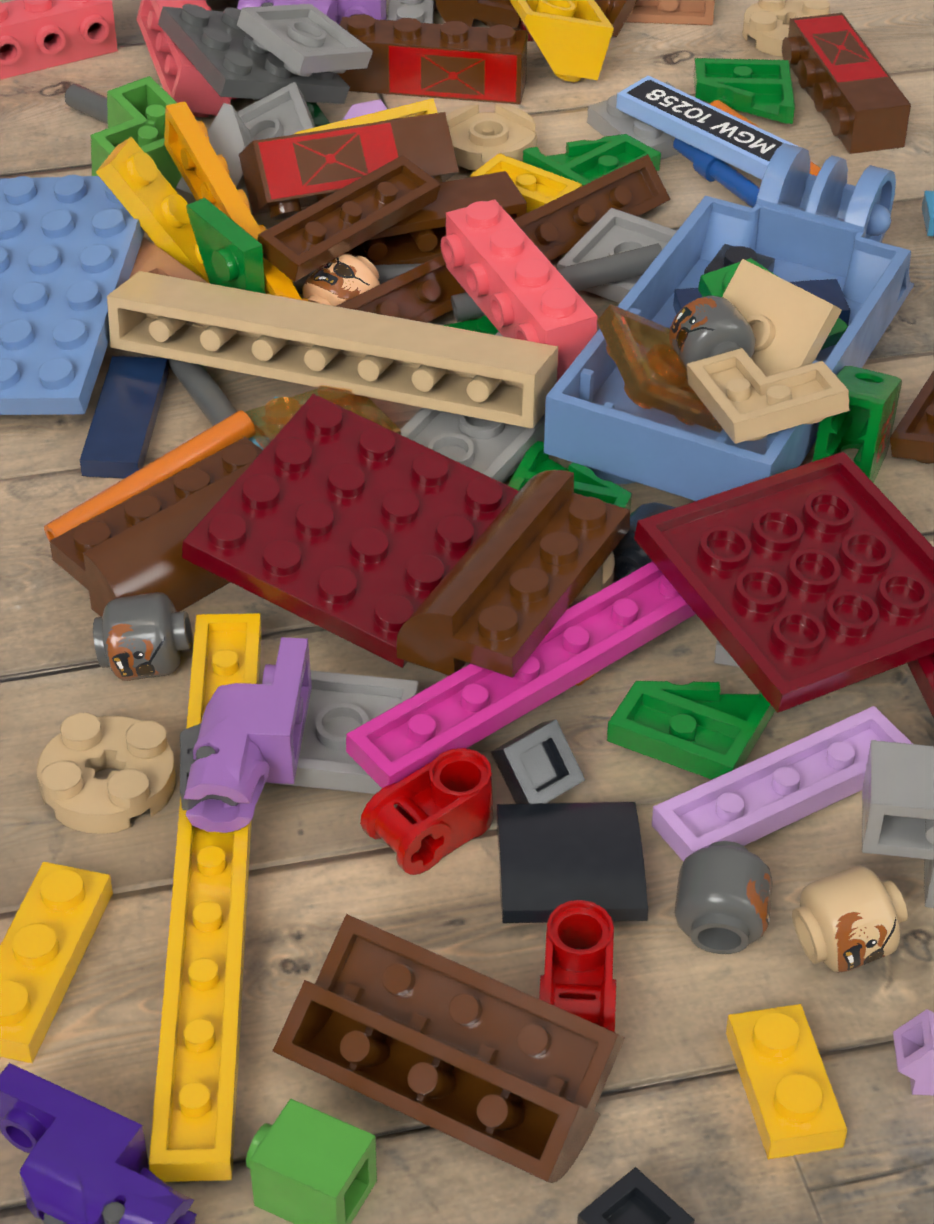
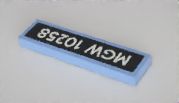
(700, 125)

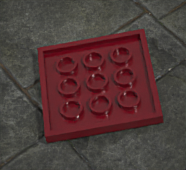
(346, 524)
(802, 578)

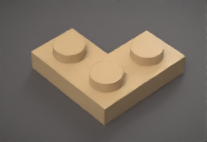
(757, 405)

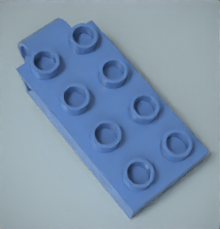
(814, 232)

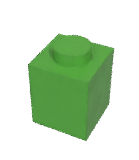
(311, 1167)

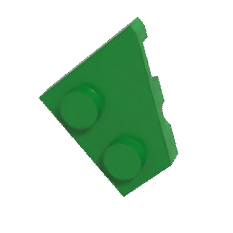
(690, 725)

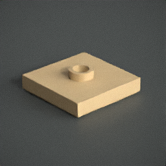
(784, 318)

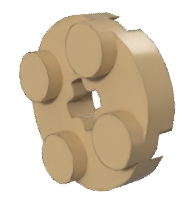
(770, 19)
(485, 134)
(98, 743)

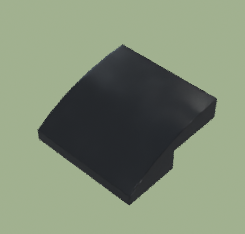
(570, 855)

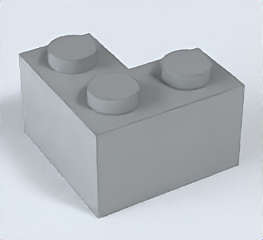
(900, 805)

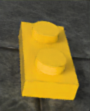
(534, 184)
(785, 1081)

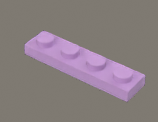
(775, 787)

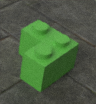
(136, 112)

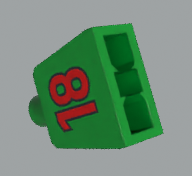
(866, 424)

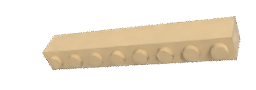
(334, 347)

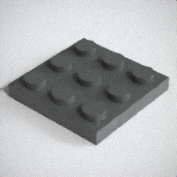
(234, 63)

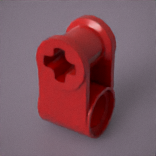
(435, 811)
(580, 978)

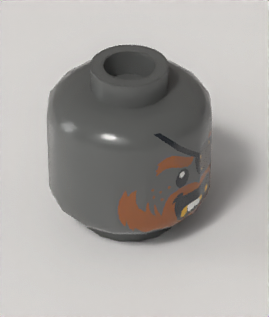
(709, 329)
(141, 636)
(723, 897)

